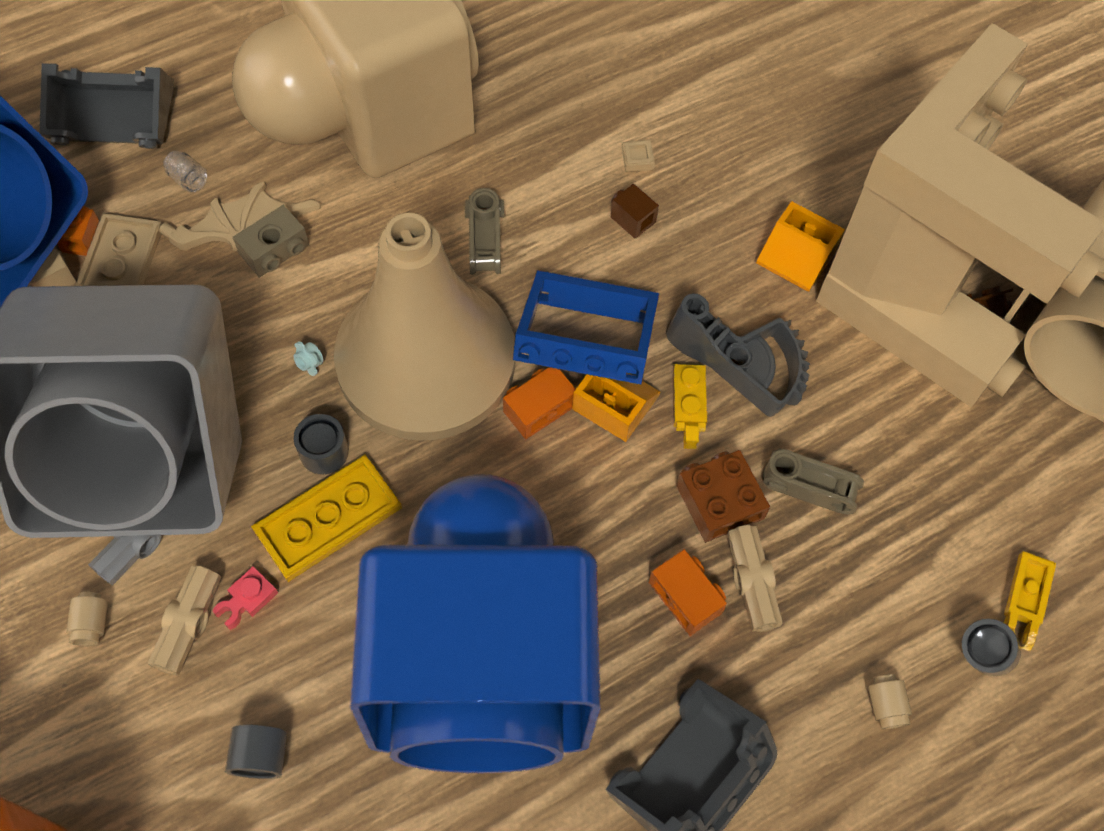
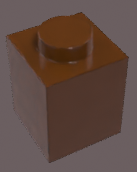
(634, 210)

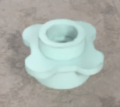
(308, 357)

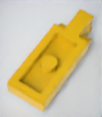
(689, 402)

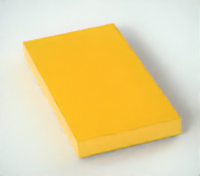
(326, 517)

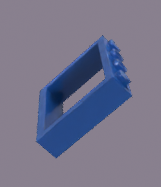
(581, 355)

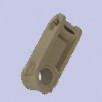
(484, 230)
(813, 481)

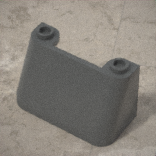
(104, 106)
(701, 768)

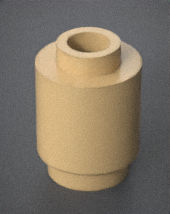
(86, 619)
(890, 702)

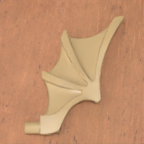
(230, 218)

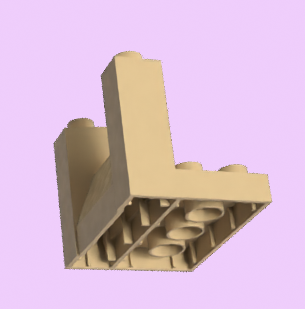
(939, 208)

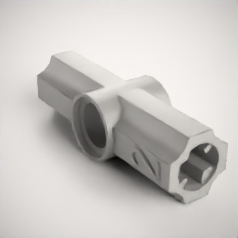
(122, 554)

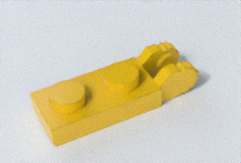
(1029, 595)

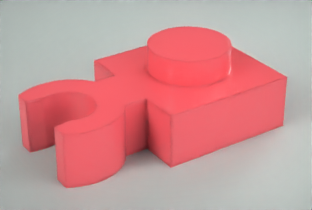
(249, 594)

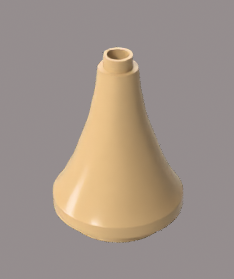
(423, 345)

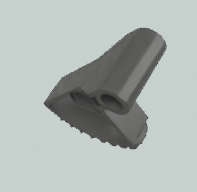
(713, 344)

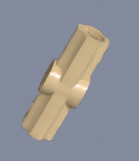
(754, 578)
(184, 620)

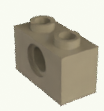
(255, 241)

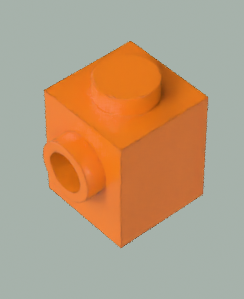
(79, 233)

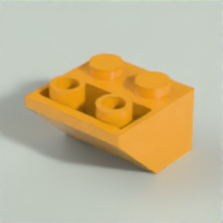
(800, 246)
(614, 403)

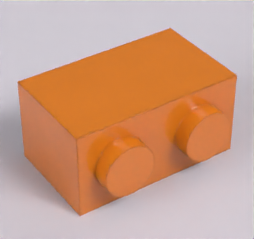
(538, 401)
(688, 592)

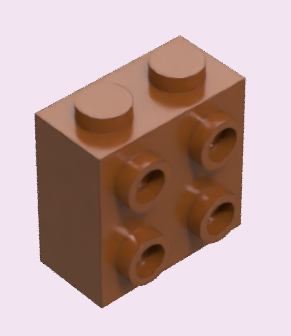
(722, 494)

